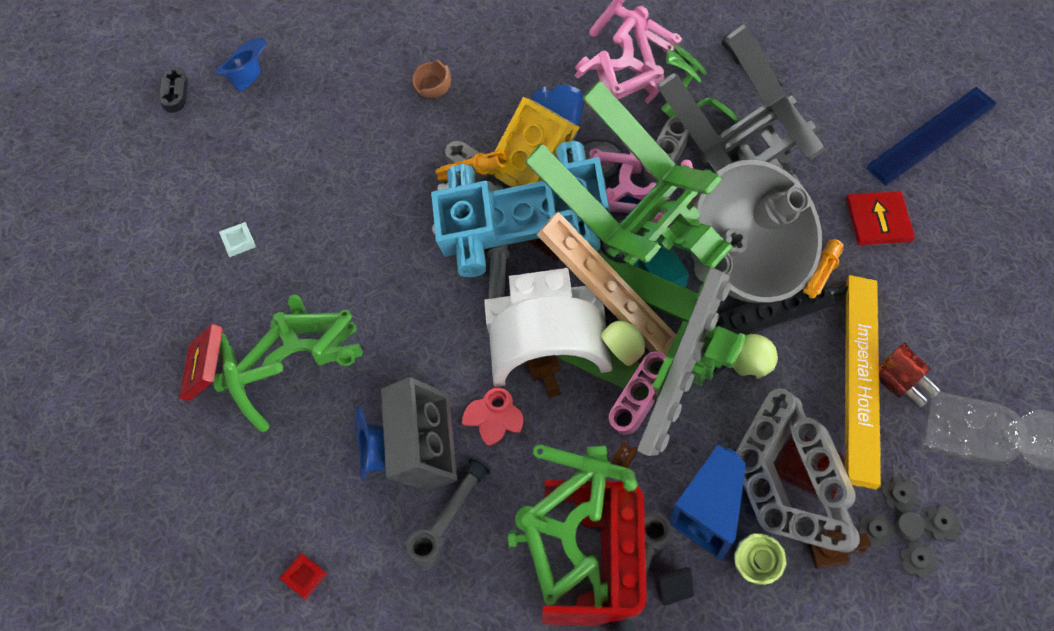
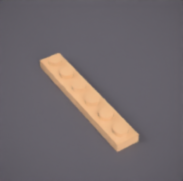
(605, 282)

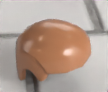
(434, 76)

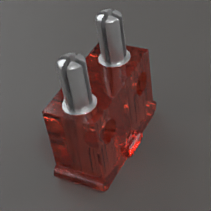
(903, 371)

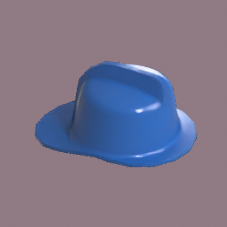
(243, 65)
(370, 444)

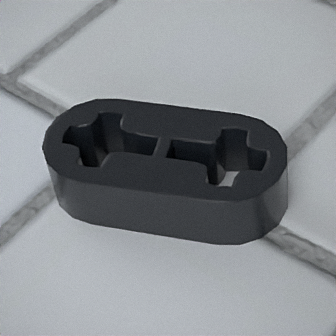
(178, 90)

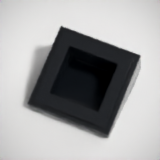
(675, 586)

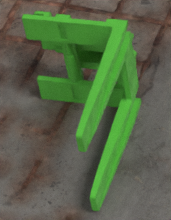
(678, 302)

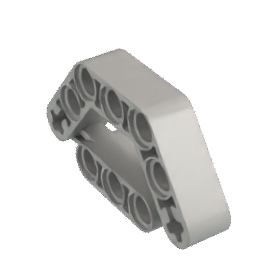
(835, 475)

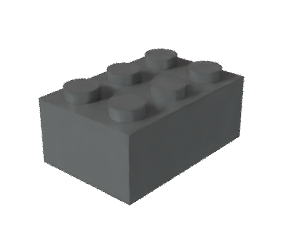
(418, 435)

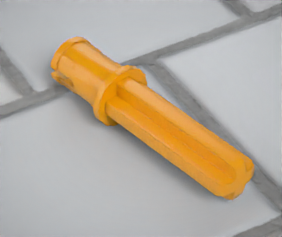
(481, 163)
(827, 263)

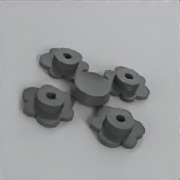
(910, 527)

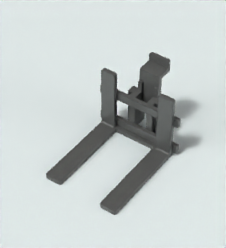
(775, 107)

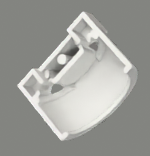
(545, 320)

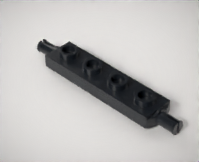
(760, 316)

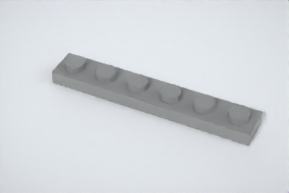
(689, 351)

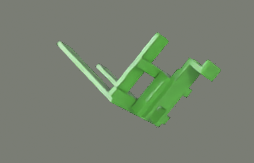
(686, 231)

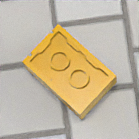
(528, 128)

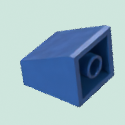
(712, 502)

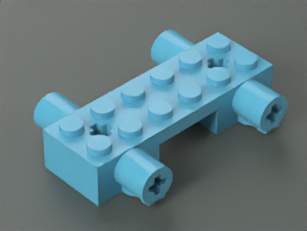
(476, 219)

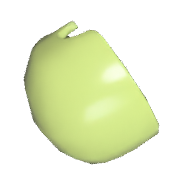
(624, 341)
(756, 357)
(768, 555)

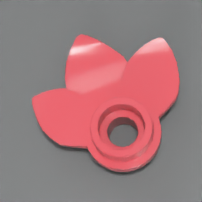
(493, 420)

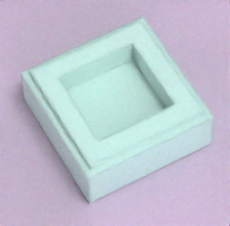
(237, 239)

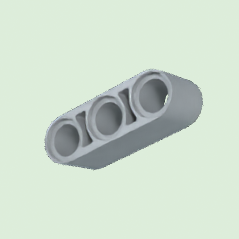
(672, 141)

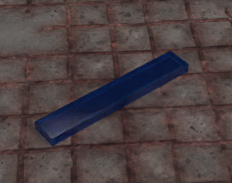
(930, 136)

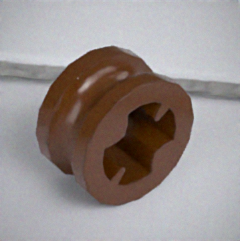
(624, 455)

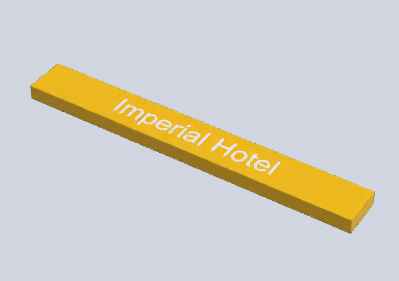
(862, 384)

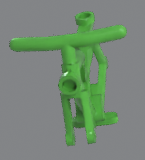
(325, 350)
(532, 520)

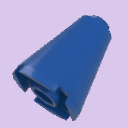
(564, 101)

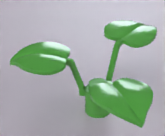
(676, 58)

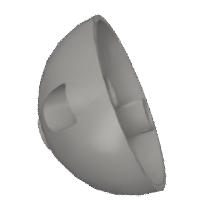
(768, 254)

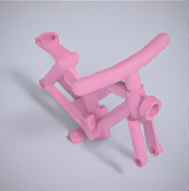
(647, 73)

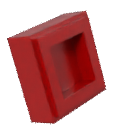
(303, 576)

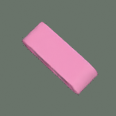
(627, 403)

